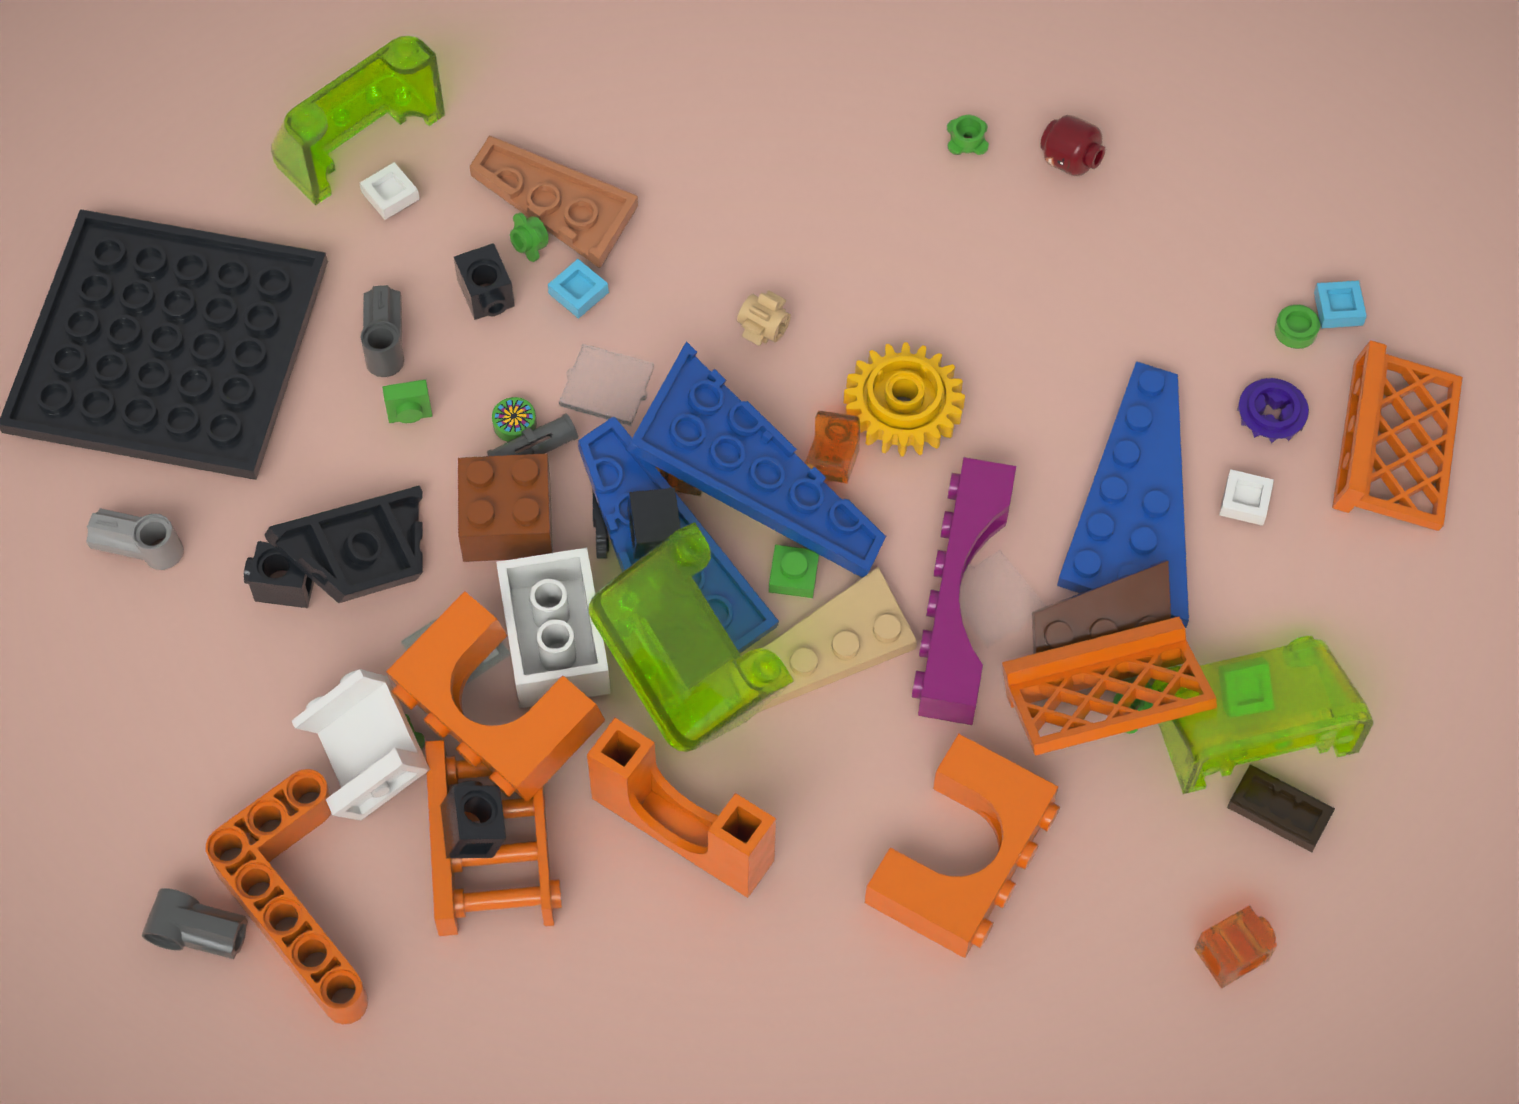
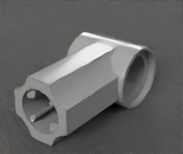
(133, 537)

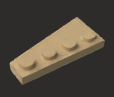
(843, 637)

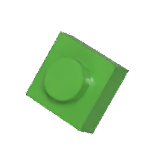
(407, 401)
(793, 571)

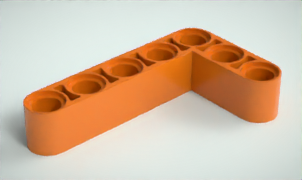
(278, 900)

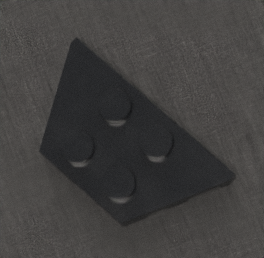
(357, 545)

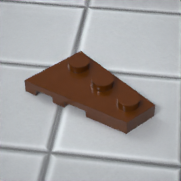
(1108, 609)

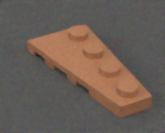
(569, 203)

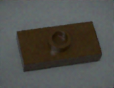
(1280, 808)

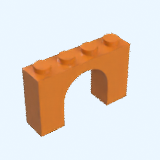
(519, 752)
(729, 846)
(958, 907)

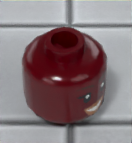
(1072, 145)

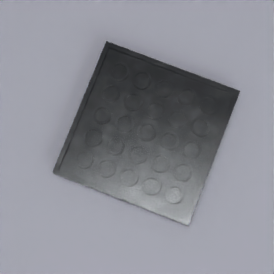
(165, 344)

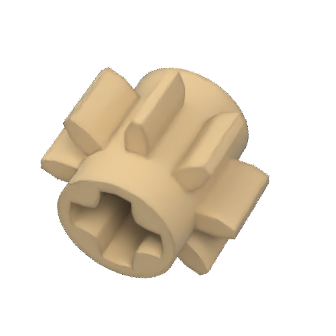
(763, 318)

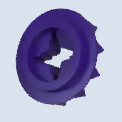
(1277, 395)

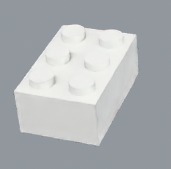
(551, 624)

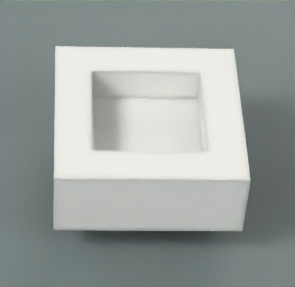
(389, 191)
(1246, 497)

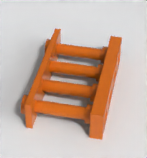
(453, 902)

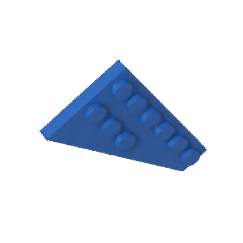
(741, 459)
(615, 474)
(1136, 495)

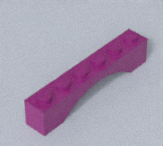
(953, 669)

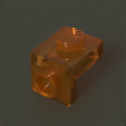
(835, 445)

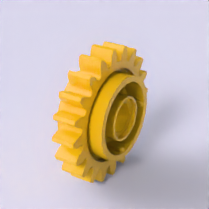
(933, 395)

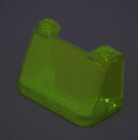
(393, 80)
(679, 649)
(1265, 709)

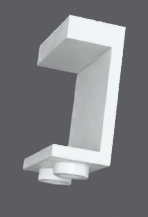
(365, 742)

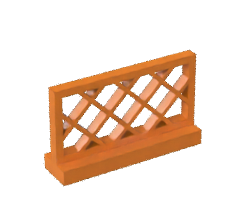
(1361, 436)
(1103, 665)

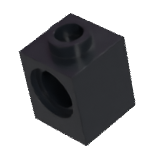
(480, 268)
(651, 518)
(289, 590)
(471, 839)

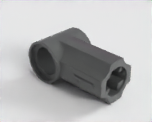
(382, 331)
(182, 921)

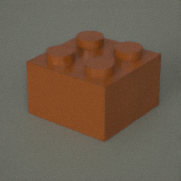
(504, 507)

